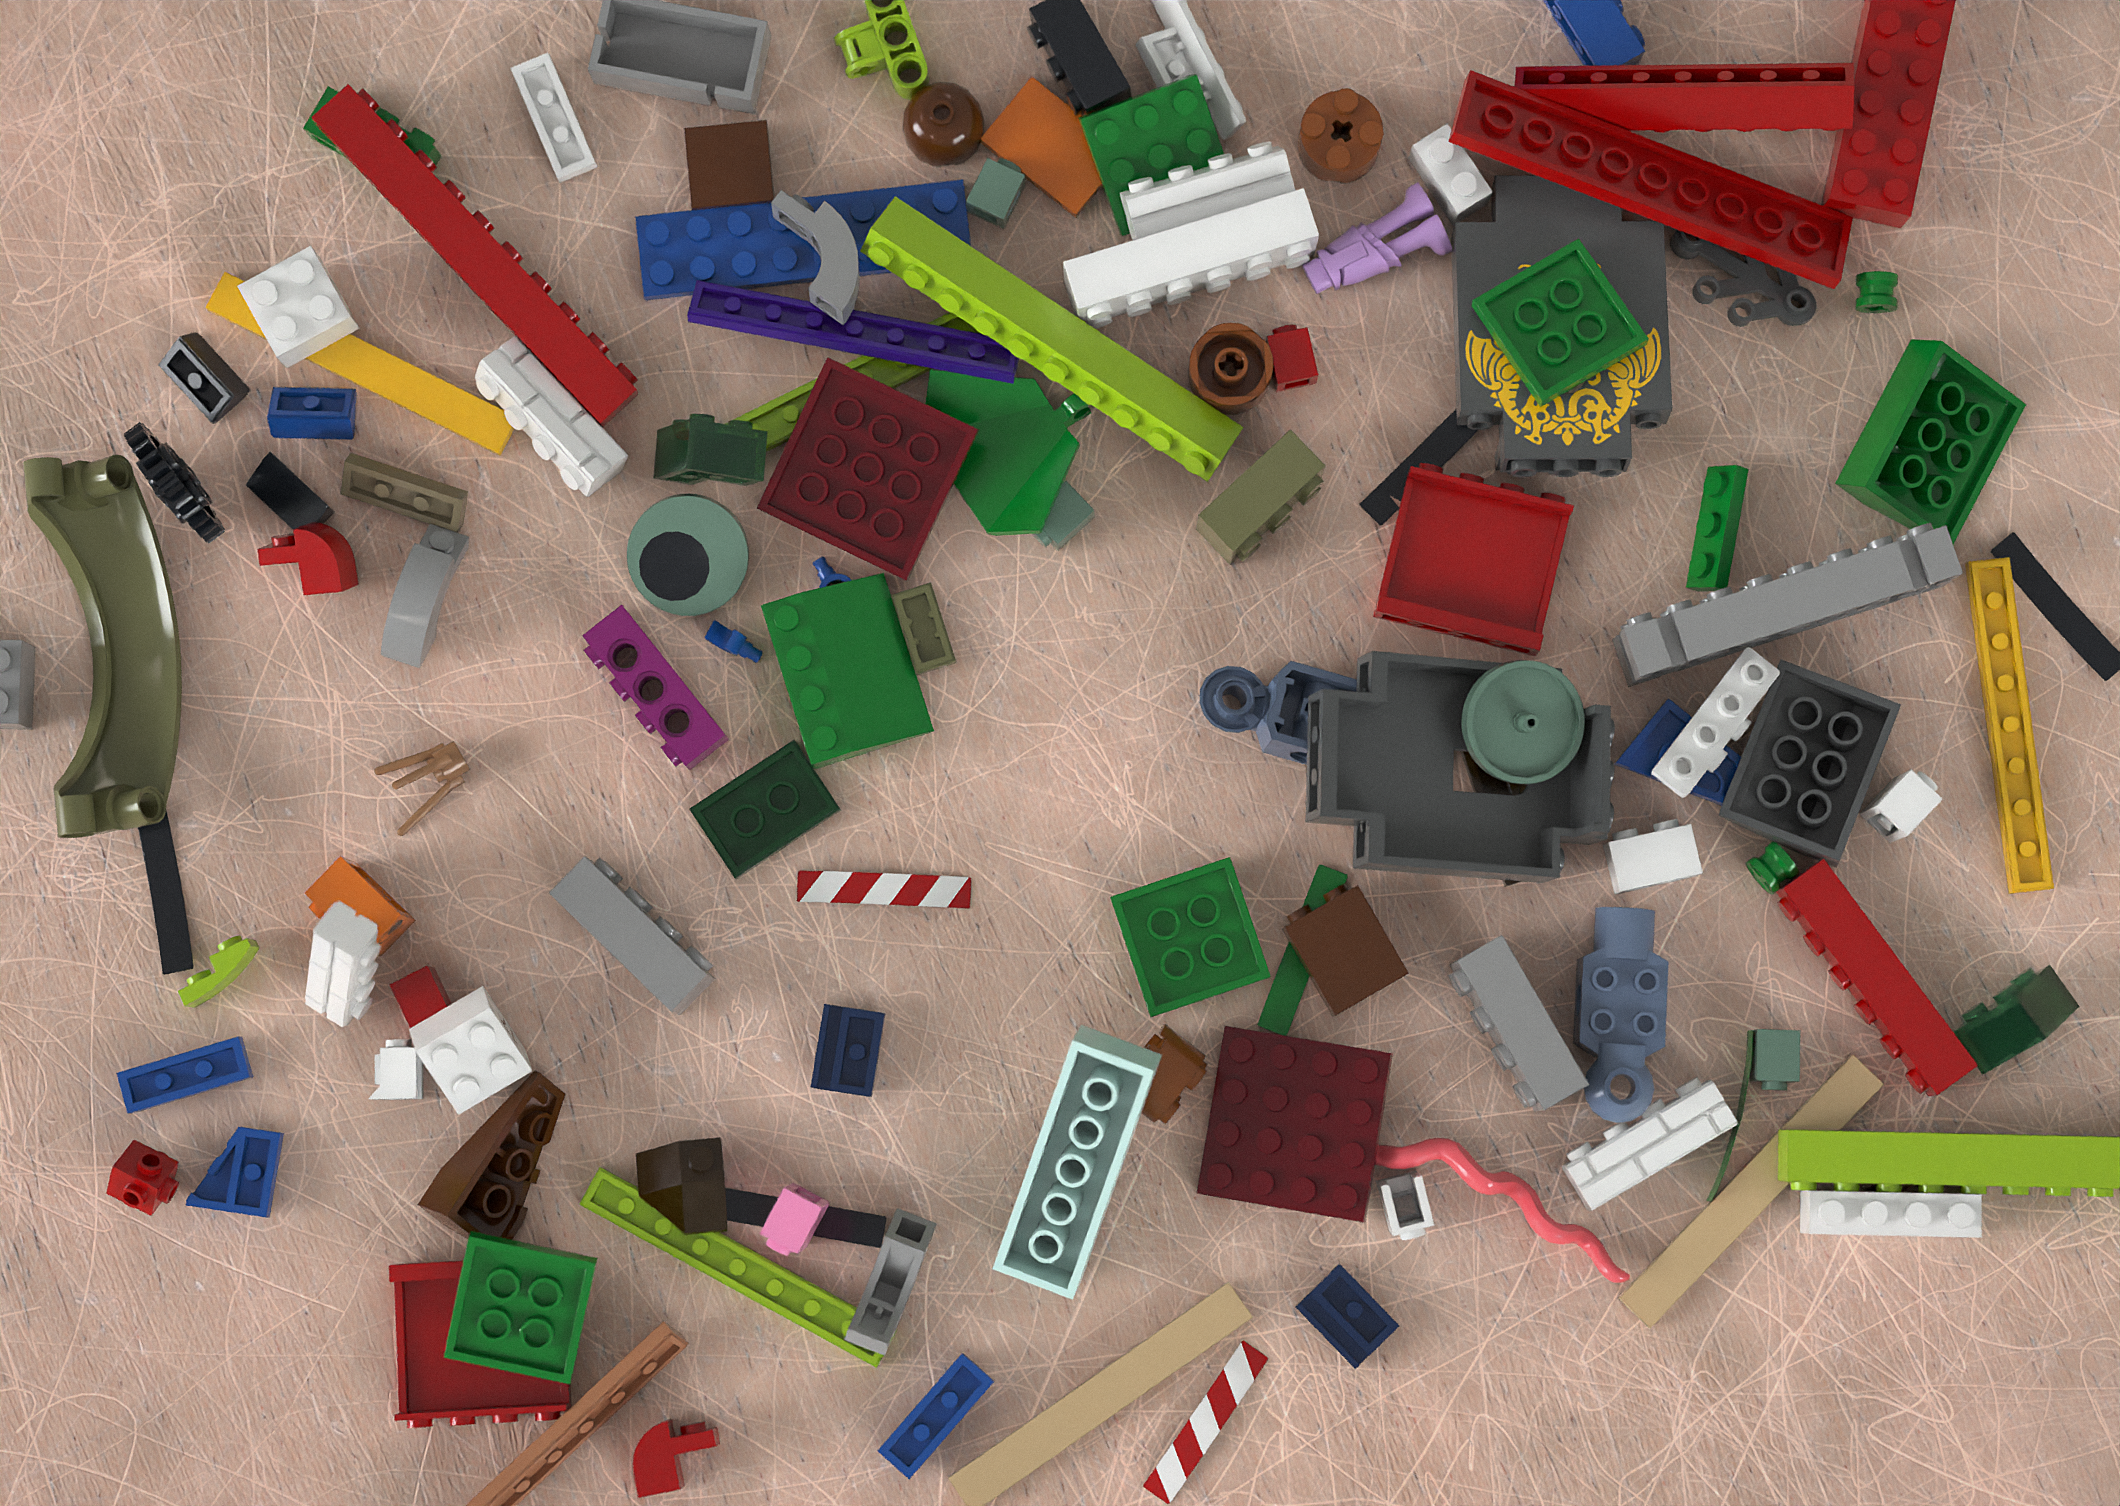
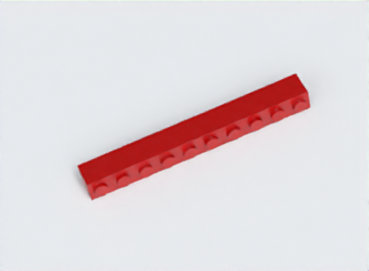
(475, 255)

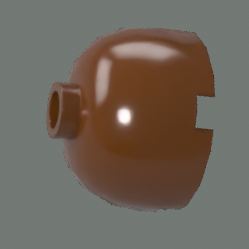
(943, 124)

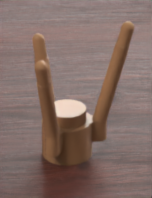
(442, 761)

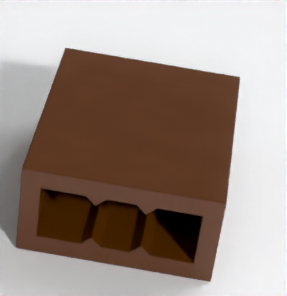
(1344, 948)

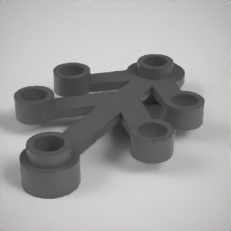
(1749, 278)

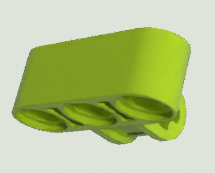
(878, 53)

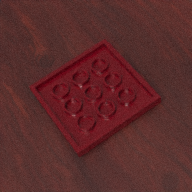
(867, 469)
(1295, 1123)

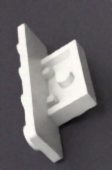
(1183, 52)
(1715, 723)

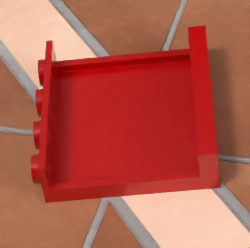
(1473, 559)
(446, 1387)

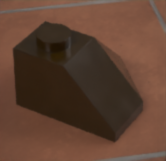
(685, 1184)

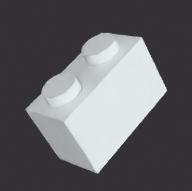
(1450, 175)
(1902, 805)
(1653, 857)

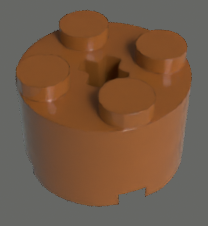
(1346, 114)
(1249, 356)
(1179, 1068)

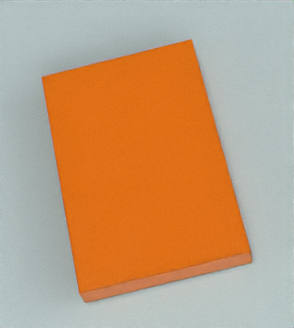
(1048, 146)

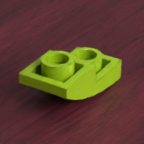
(228, 963)

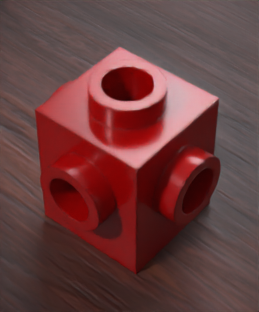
(143, 1178)

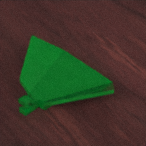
(1019, 447)

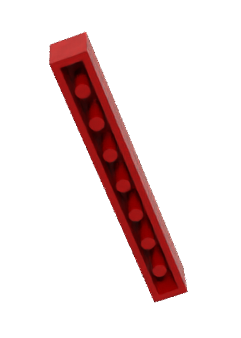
(1701, 95)

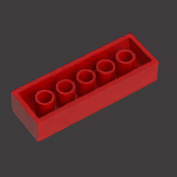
(1895, 91)

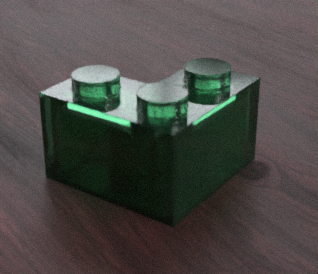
(708, 450)
(2017, 1019)

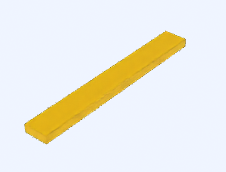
(386, 377)
(2009, 725)

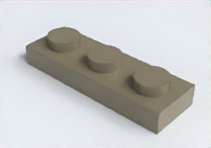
(404, 492)

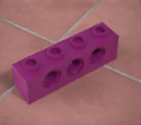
(621, 632)

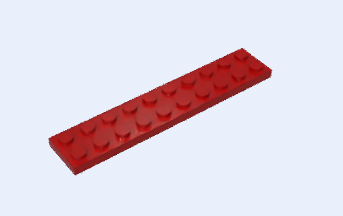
(1651, 179)

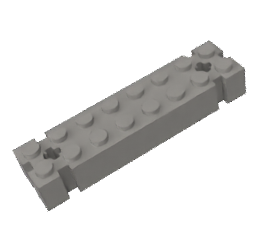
(1788, 605)

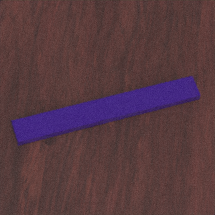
(861, 334)

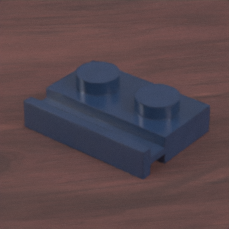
(848, 1050)
(1347, 1316)

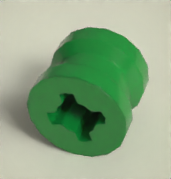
(1876, 292)
(1772, 868)

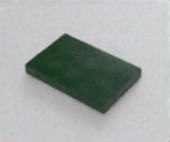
(765, 809)

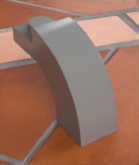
(839, 276)
(420, 594)
(891, 1282)

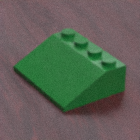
(1931, 439)
(847, 669)

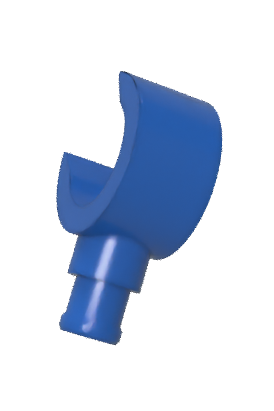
(827, 574)
(732, 642)

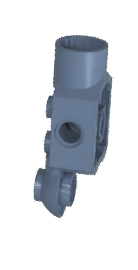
(1273, 711)
(1621, 1009)

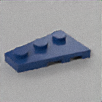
(1656, 739)

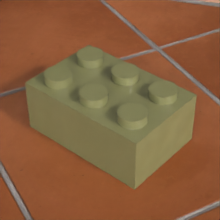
(1261, 498)

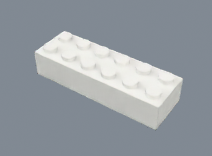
(1191, 259)

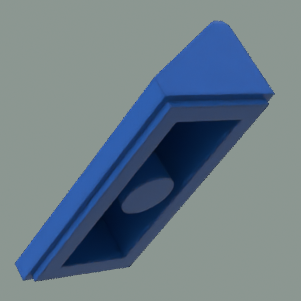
(312, 413)

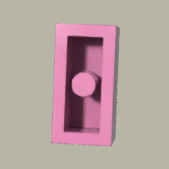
(794, 1219)

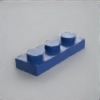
(184, 1075)
(935, 1416)

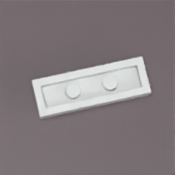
(553, 117)

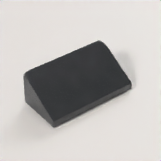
(203, 376)
(287, 494)

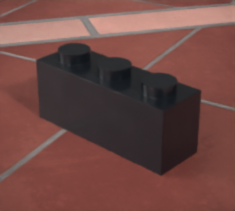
(1077, 55)

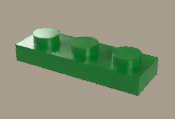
(1717, 528)

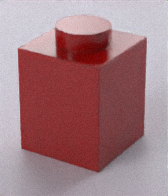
(1292, 358)
(420, 995)

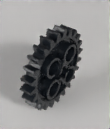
(174, 482)

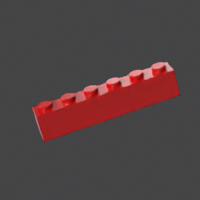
(1876, 979)

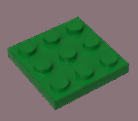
(1150, 137)
(1559, 322)
(1190, 937)
(520, 1307)

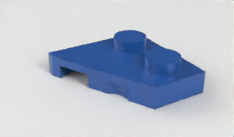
(243, 1175)

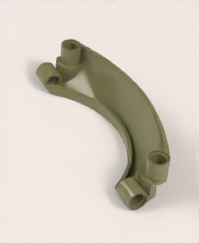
(117, 566)

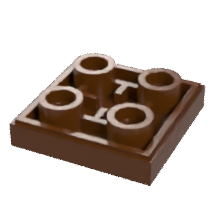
(729, 165)

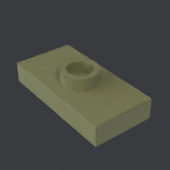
(923, 628)

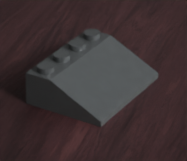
(1809, 762)

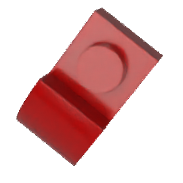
(322, 556)
(657, 1455)

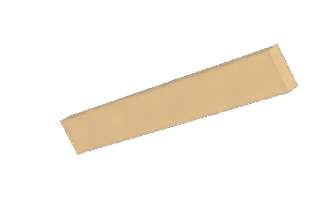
(1743, 1197)
(1100, 1397)

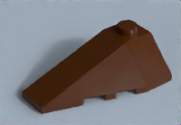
(491, 1173)

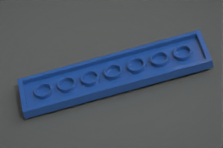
(754, 250)

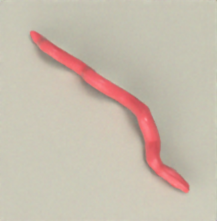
(1502, 1183)

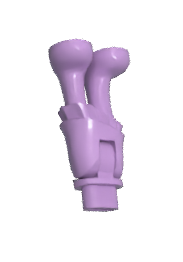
(1361, 252)

